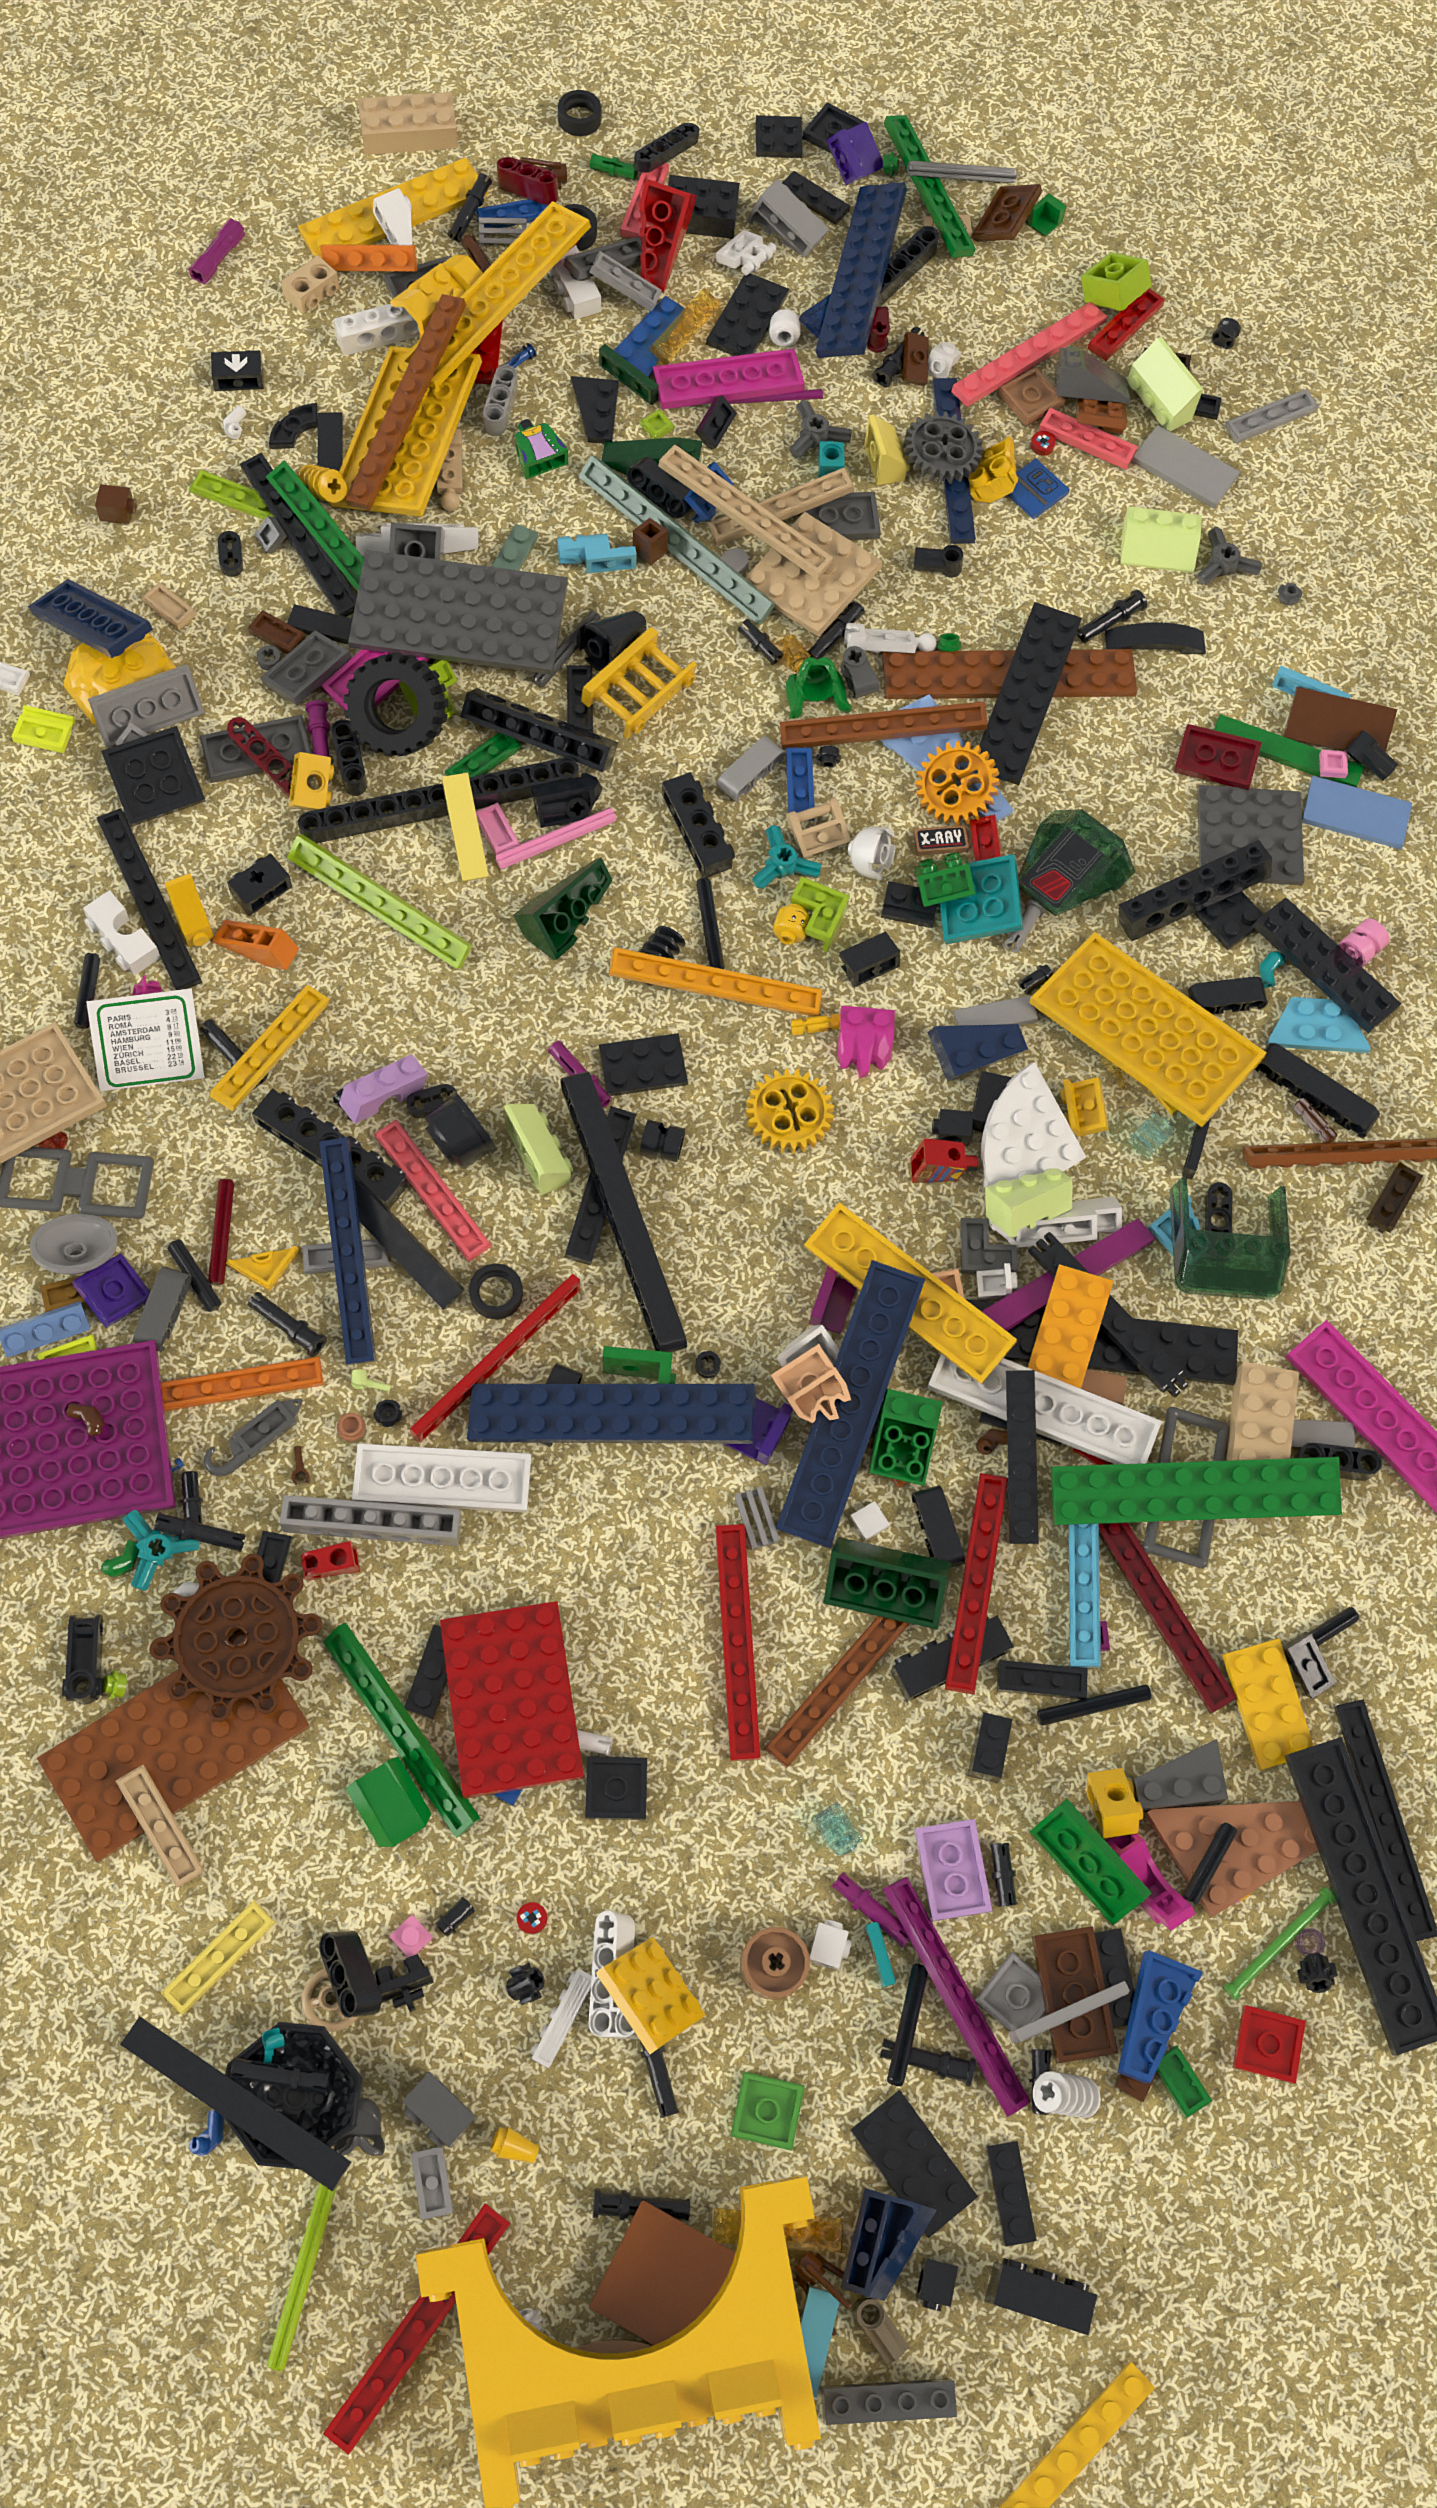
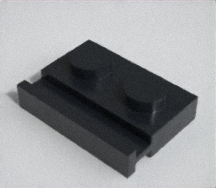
(905, 905)

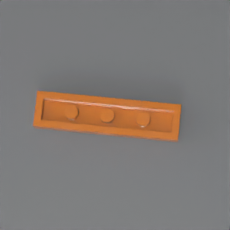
(370, 257)

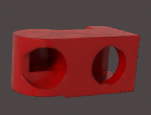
(330, 1561)

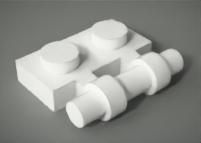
(741, 250)

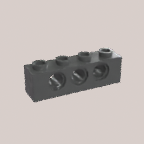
(888, 2401)

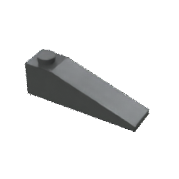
(417, 540)

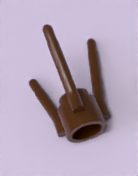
(557, 167)
(810, 2270)

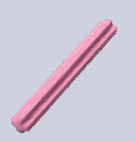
(555, 838)

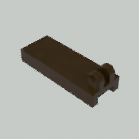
(1394, 1198)

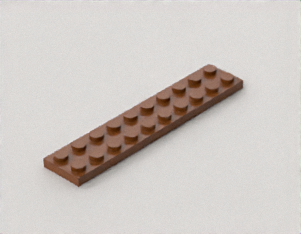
(983, 673)

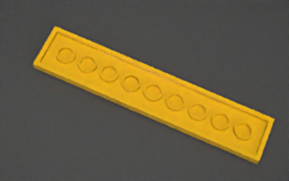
(508, 283)

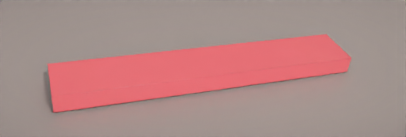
(432, 1190)

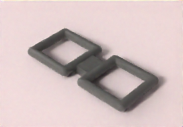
(78, 1183)
(1150, 1545)

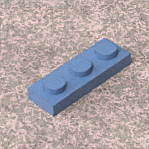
(44, 1329)

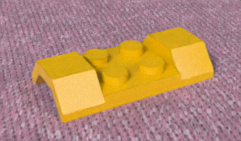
(448, 278)

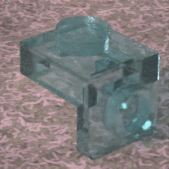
(837, 1830)

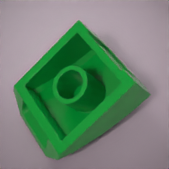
(389, 1803)

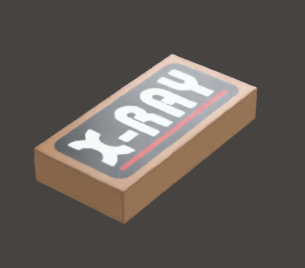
(940, 840)

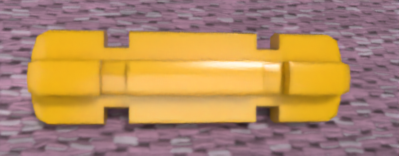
(815, 1024)

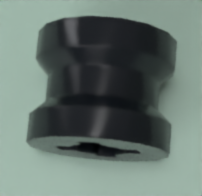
(1226, 333)

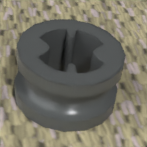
(268, 650)

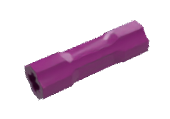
(227, 238)

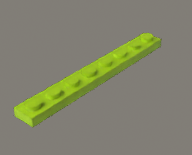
(379, 901)

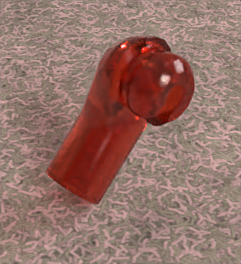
(57, 1141)

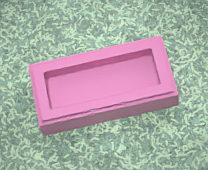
(496, 828)

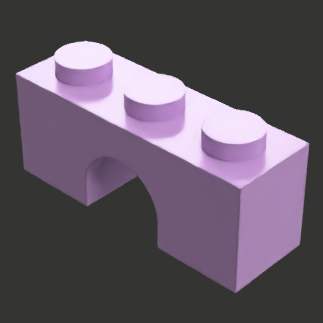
(365, 1095)

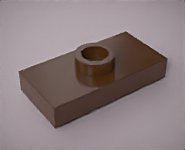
(915, 359)
(276, 632)

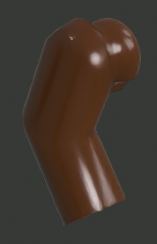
(89, 1415)
(990, 1440)

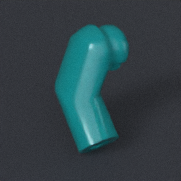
(1268, 965)

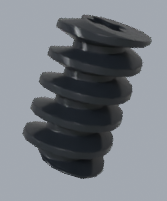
(663, 943)

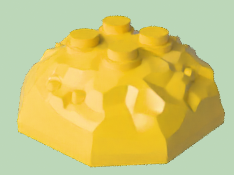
(95, 673)

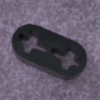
(235, 553)
(427, 1095)

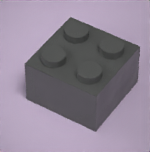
(439, 2111)

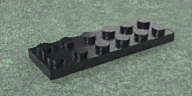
(1327, 965)

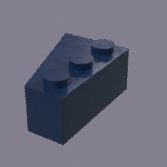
(883, 2242)

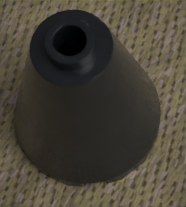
(609, 637)

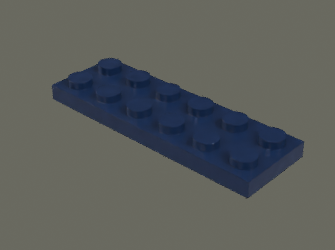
(90, 618)

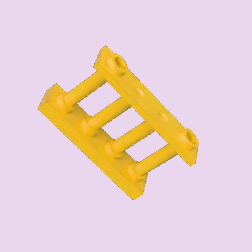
(628, 661)

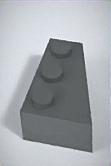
(1184, 1782)

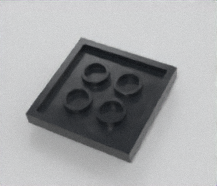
(153, 776)

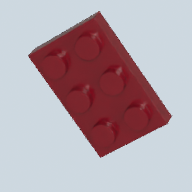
(1217, 757)

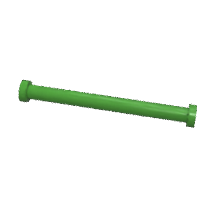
(1240, 1982)

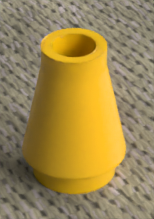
(513, 2146)

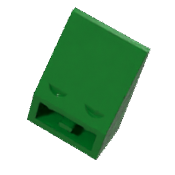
(904, 1436)

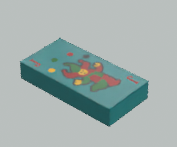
(879, 1954)

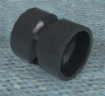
(662, 1140)

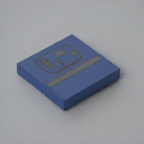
(1037, 489)

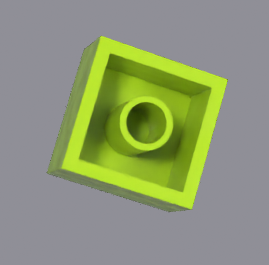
(1116, 281)

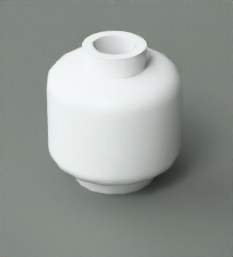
(784, 328)

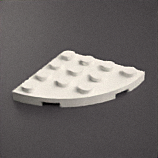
(1026, 1131)

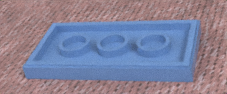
(1356, 812)

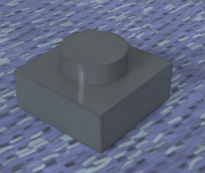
(270, 535)

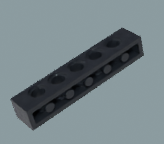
(539, 729)
(1195, 890)
(278, 1105)

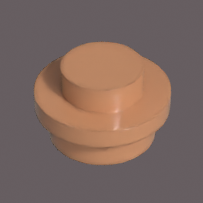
(351, 1427)

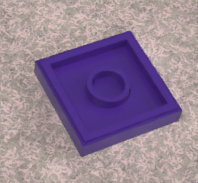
(112, 1290)

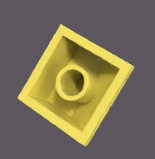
(885, 452)

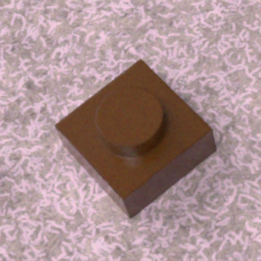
(1133, 2087)

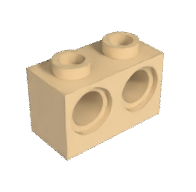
(310, 284)

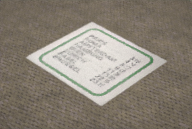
(145, 1039)

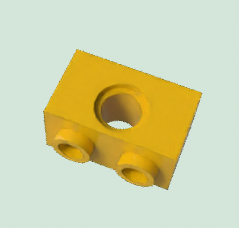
(300, 794)
(1113, 1803)

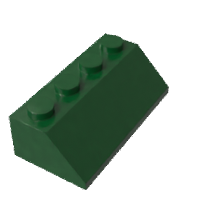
(887, 1582)

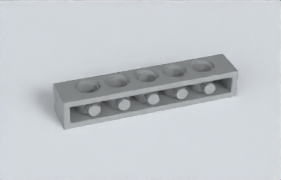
(370, 1520)

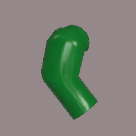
(123, 1563)

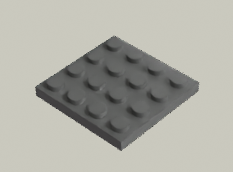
(1239, 817)

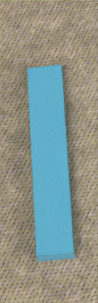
(1084, 1596)

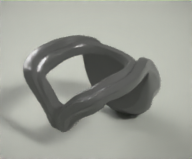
(367, 2127)

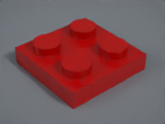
(1269, 2044)

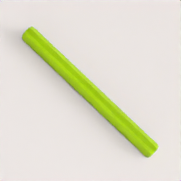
(301, 2278)

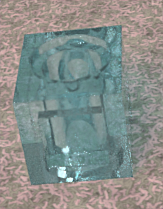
(1151, 1135)

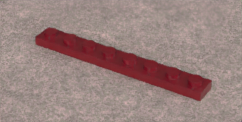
(1167, 1615)

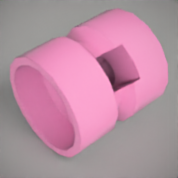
(1365, 941)

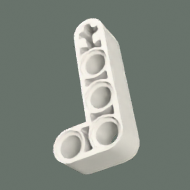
(612, 1936)

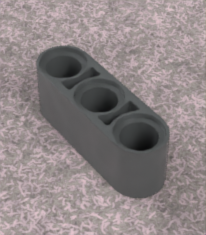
(162, 1307)

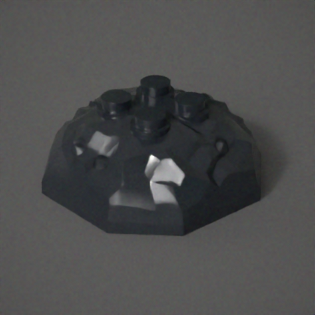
(322, 2114)

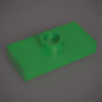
(1182, 2082)

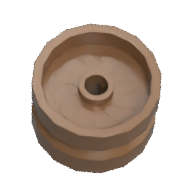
(780, 1945)

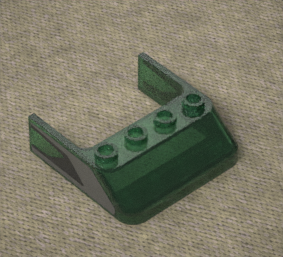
(1229, 1262)

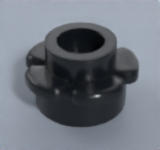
(829, 756)
(384, 1406)

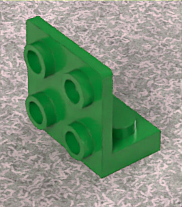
(944, 879)

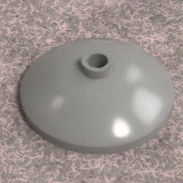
(73, 1243)

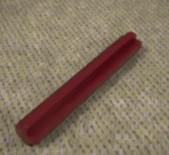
(221, 1232)

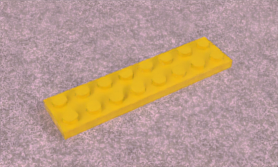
(429, 197)
(940, 1315)

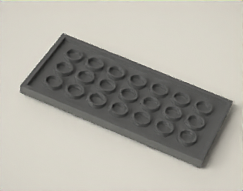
(458, 612)

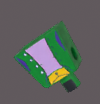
(539, 449)

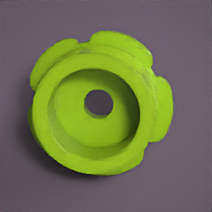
(115, 1684)

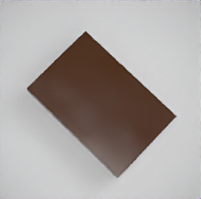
(1007, 213)

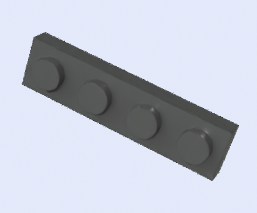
(625, 252)

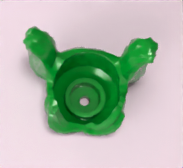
(816, 682)

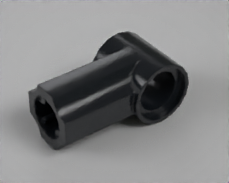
(939, 560)
(1366, 751)

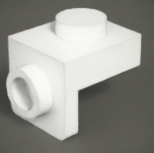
(942, 359)
(996, 1283)

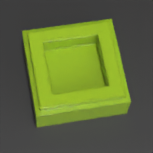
(657, 424)

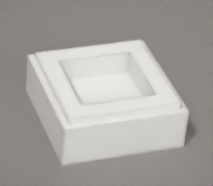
(869, 1521)

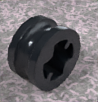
(699, 1364)

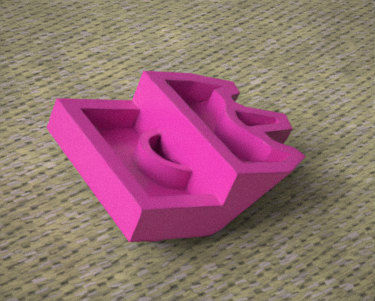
(865, 1038)

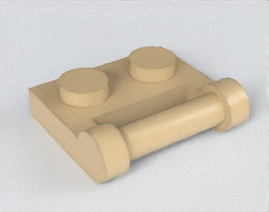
(822, 836)

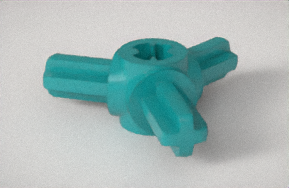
(776, 867)
(148, 1562)

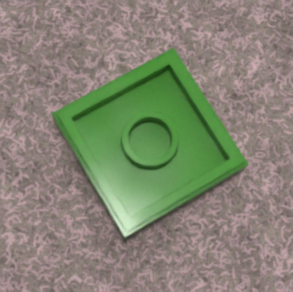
(767, 2111)

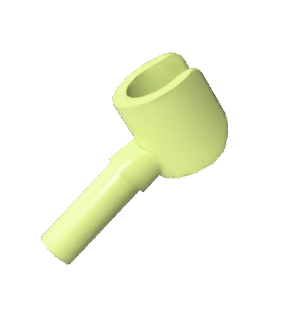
(360, 1381)

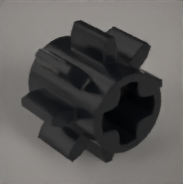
(1317, 1973)
(525, 1983)

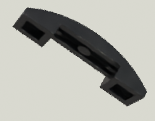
(1156, 636)

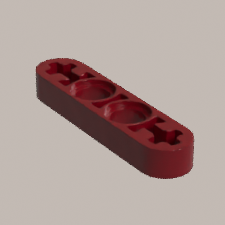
(265, 759)

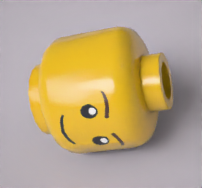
(791, 924)

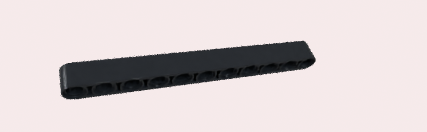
(426, 798)
(623, 1213)

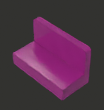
(832, 1302)

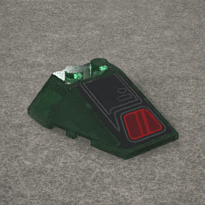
(1073, 861)

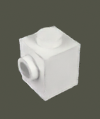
(829, 1945)

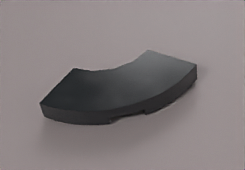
(293, 425)

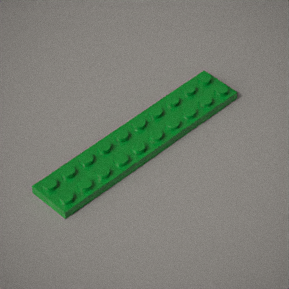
(1196, 1490)

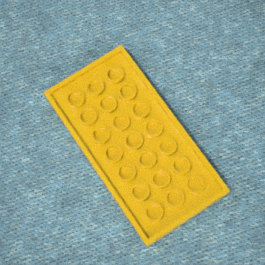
(425, 443)
(1148, 1028)

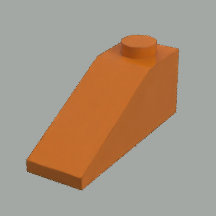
(257, 942)

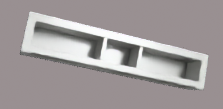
(562, 2018)

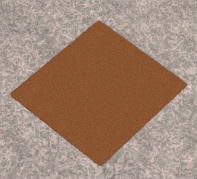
(661, 2276)

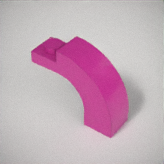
(1164, 1902)

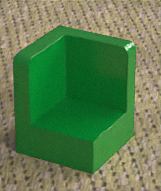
(1047, 215)

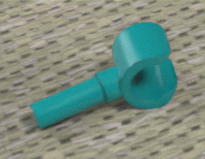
(271, 2040)

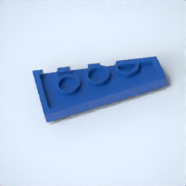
(637, 344)
(1157, 2004)

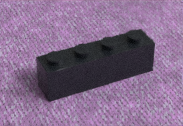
(929, 1668)

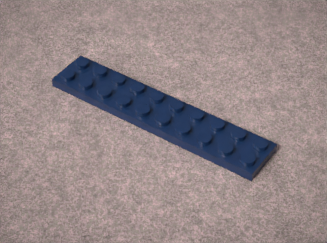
(861, 270)
(866, 1366)
(612, 1413)

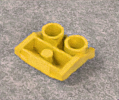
(995, 473)

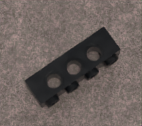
(708, 860)

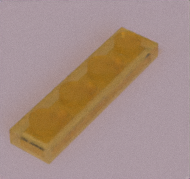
(685, 326)

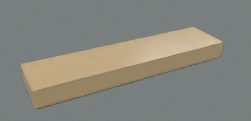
(160, 1825)

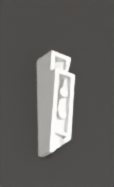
(456, 538)
(1075, 1225)

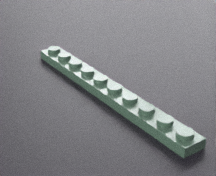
(680, 541)

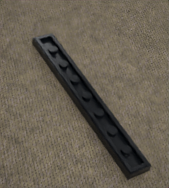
(303, 542)
(149, 900)
(1385, 1814)
(236, 2103)

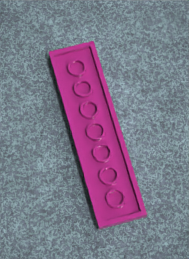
(1371, 1406)

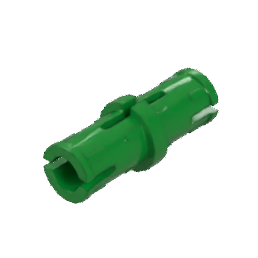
(613, 166)

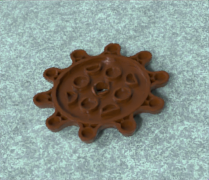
(203, 1632)

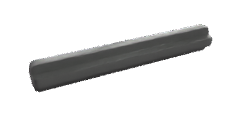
(564, 651)

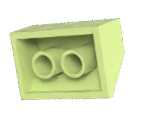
(1165, 385)
(1160, 539)
(537, 1147)

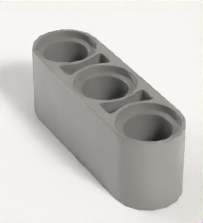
(500, 400)
(750, 767)

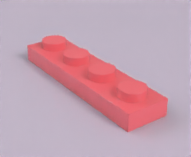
(632, 221)
(1088, 438)

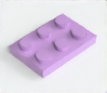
(953, 1870)

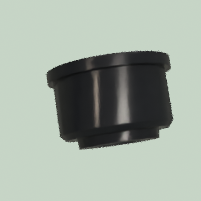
(458, 1132)

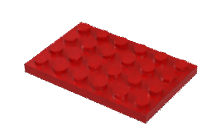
(511, 1700)

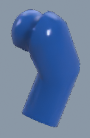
(210, 2137)

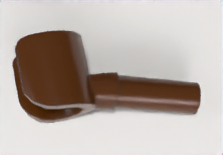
(299, 1465)

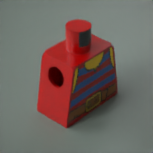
(941, 1161)

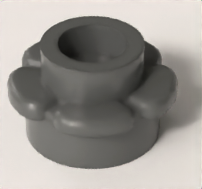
(1288, 598)

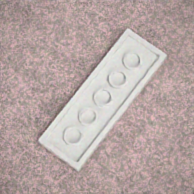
(442, 1478)

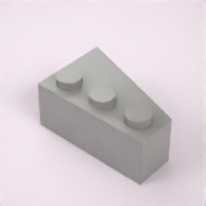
(788, 218)

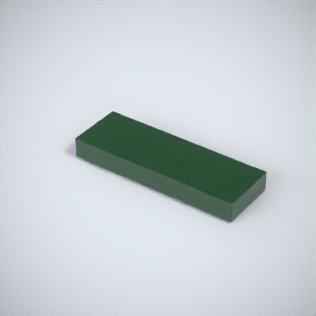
(628, 374)

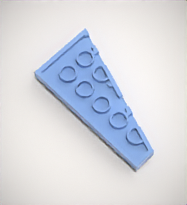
(916, 748)

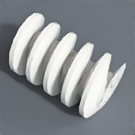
(1066, 2094)

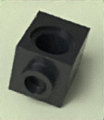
(953, 1126)
(936, 2284)

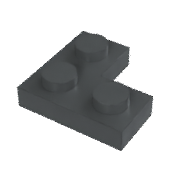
(977, 1252)

